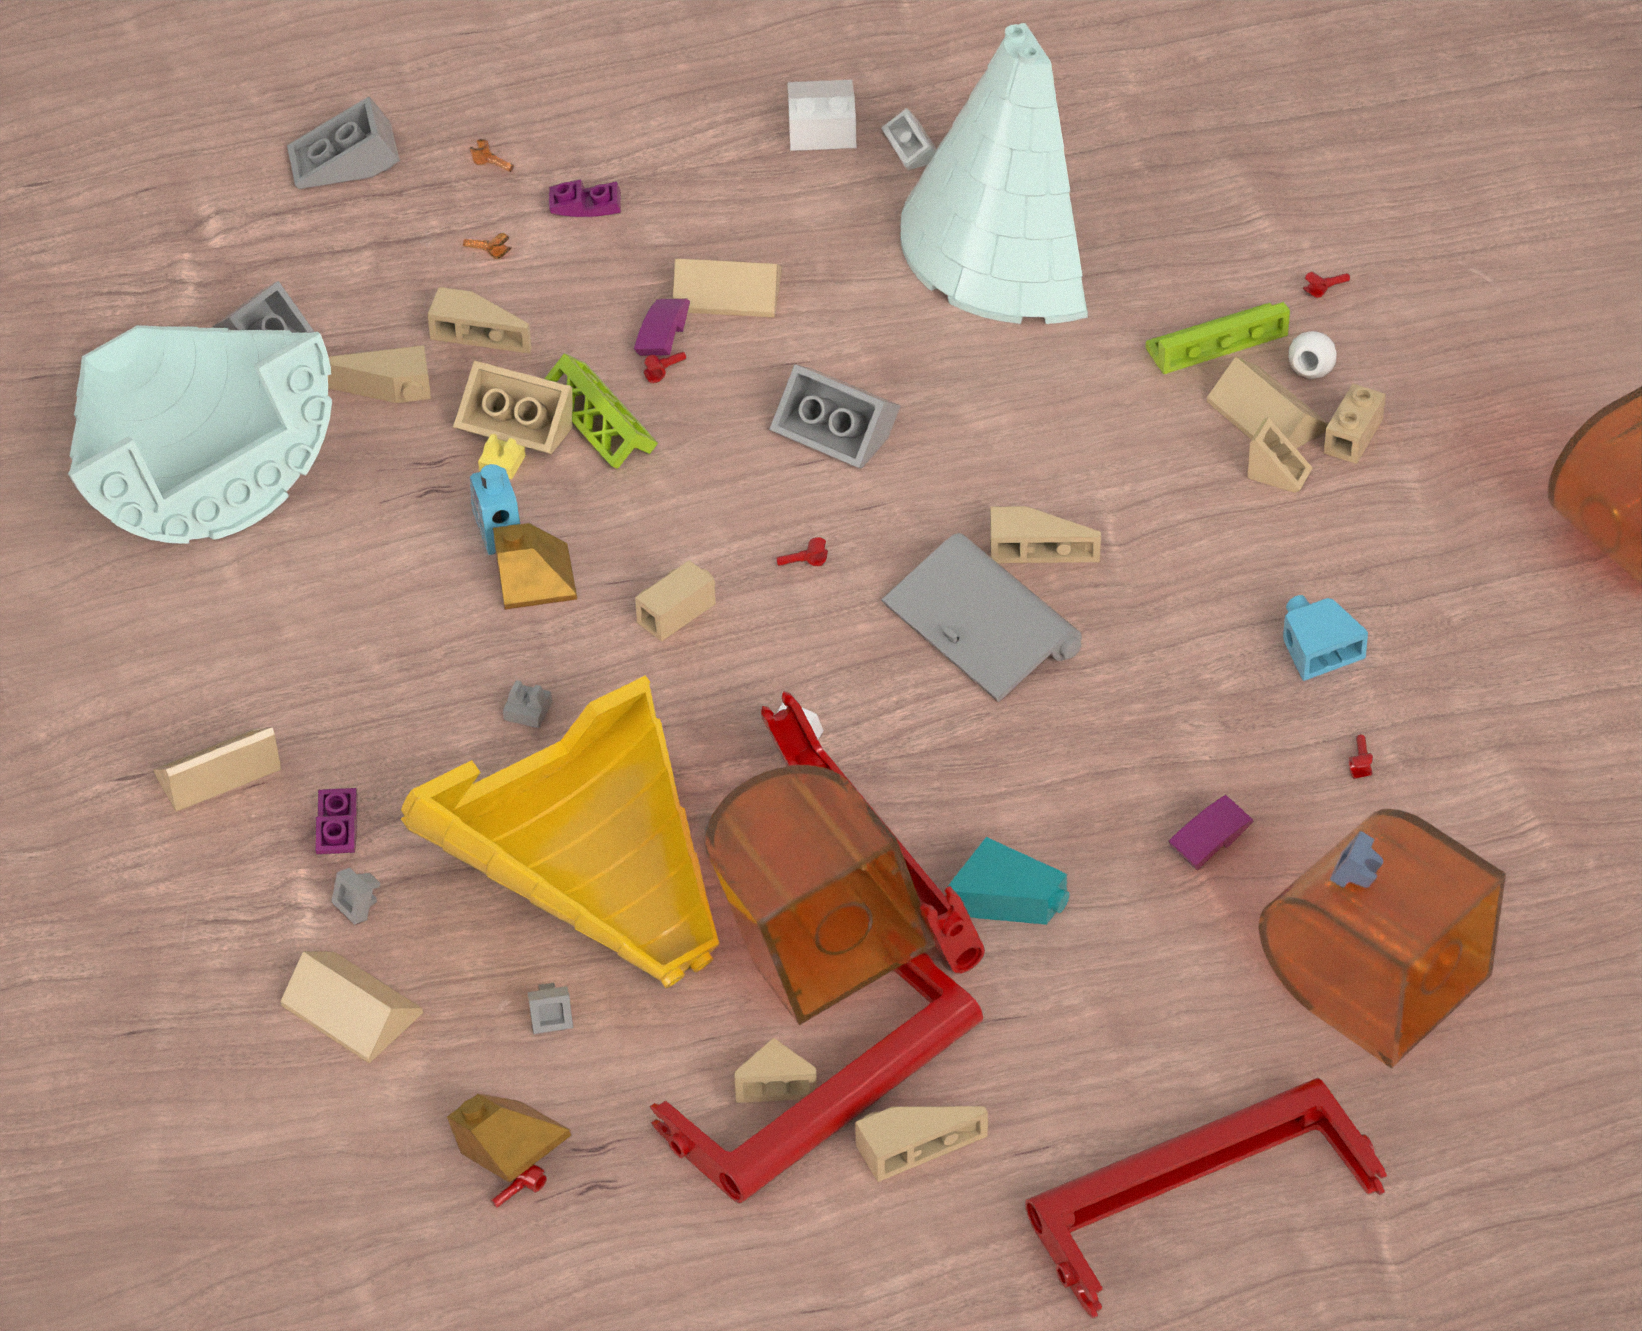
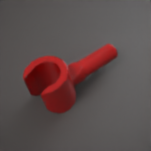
(1319, 285)
(656, 368)
(814, 555)
(1361, 764)
(531, 1178)

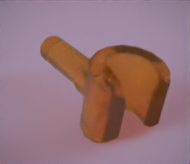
(483, 156)
(494, 247)

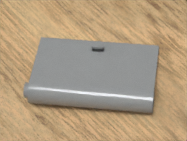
(996, 618)

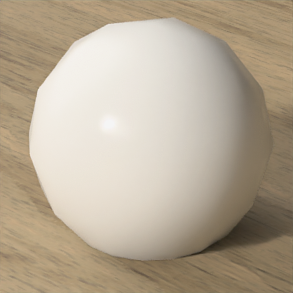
(1312, 351)

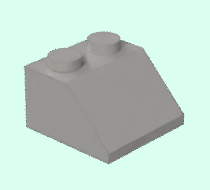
(267, 310)

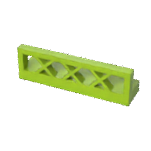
(1219, 337)
(605, 404)

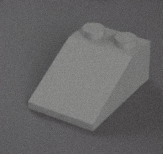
(345, 148)

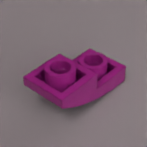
(576, 201)
(660, 325)
(336, 821)
(1210, 830)

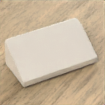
(909, 140)

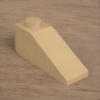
(474, 321)
(383, 374)
(1034, 536)
(914, 1135)

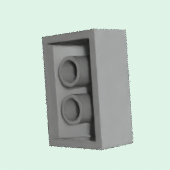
(833, 416)

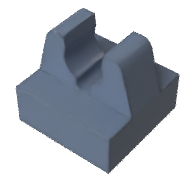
(1357, 863)

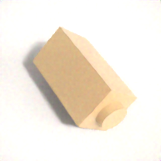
(1354, 423)
(675, 600)

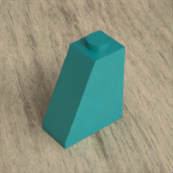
(1010, 886)

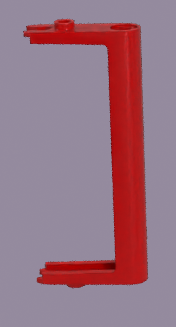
(945, 916)
(837, 1100)
(1186, 1159)

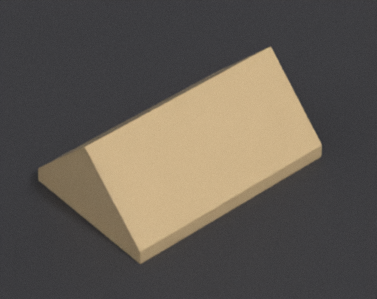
(728, 287)
(1250, 394)
(515, 407)
(219, 768)
(347, 1004)

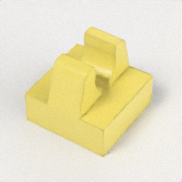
(502, 453)

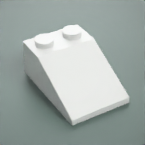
(822, 115)

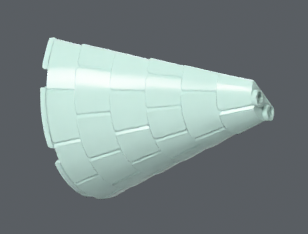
(995, 200)
(197, 427)

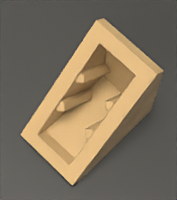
(1276, 460)
(774, 1075)

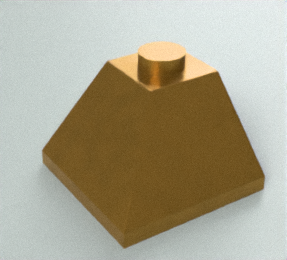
(532, 566)
(504, 1134)

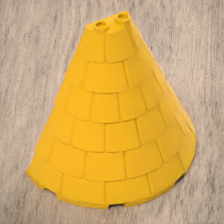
(586, 834)

